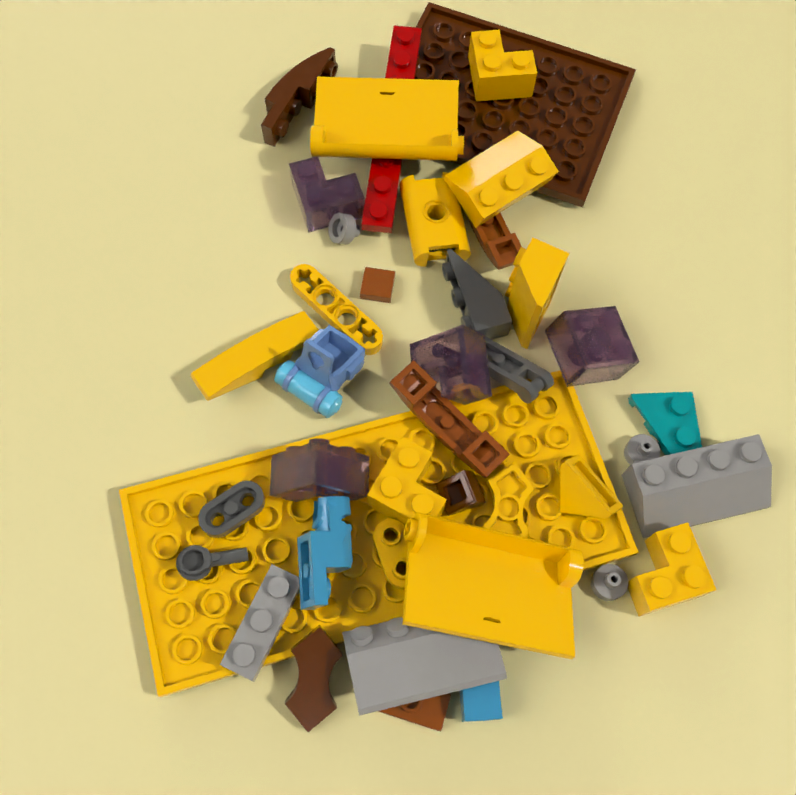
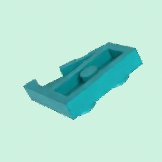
(670, 419)

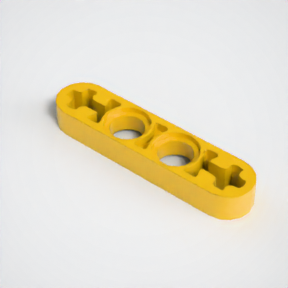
(338, 307)

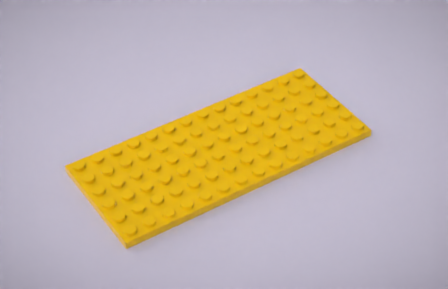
(196, 620)

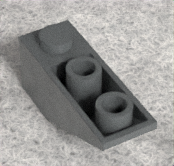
(478, 300)

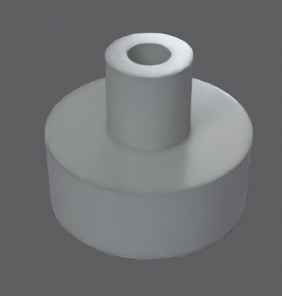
(343, 228)
(641, 448)
(604, 587)

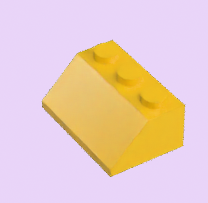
(500, 177)
(533, 286)

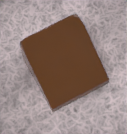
(461, 492)

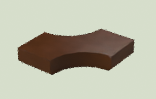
(311, 696)

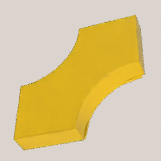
(509, 494)

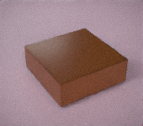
(377, 285)

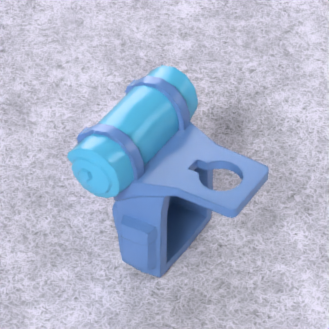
(322, 368)

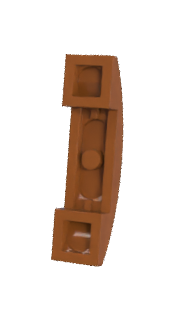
(497, 241)
(446, 422)

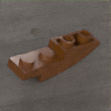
(294, 91)

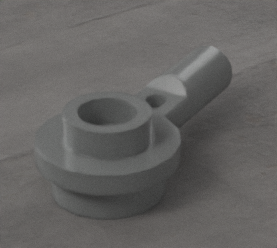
(196, 561)

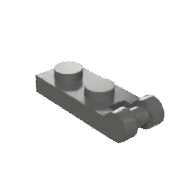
(513, 371)

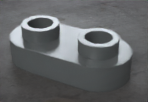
(231, 508)

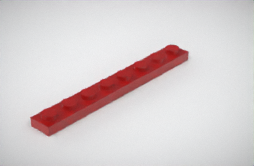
(386, 173)

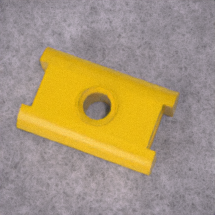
(430, 237)

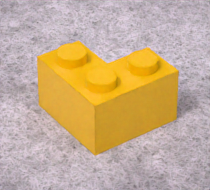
(499, 73)
(398, 486)
(678, 573)

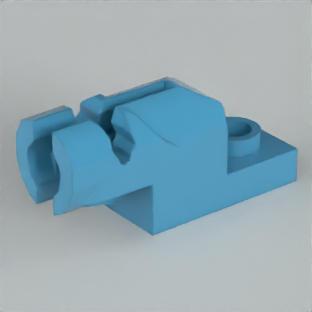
(324, 550)

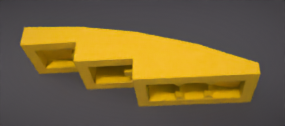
(253, 355)

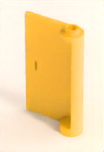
(386, 119)
(490, 585)

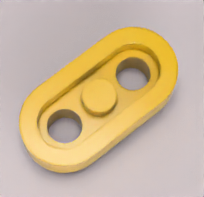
(391, 553)

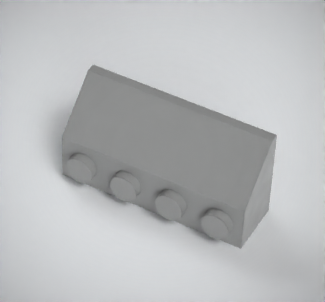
(700, 485)
(409, 664)

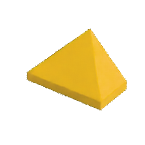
(584, 491)

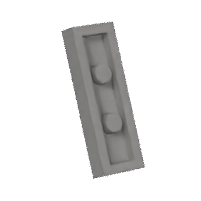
(262, 623)

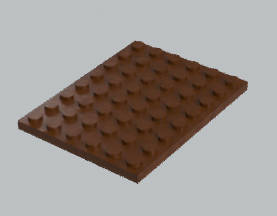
(570, 105)

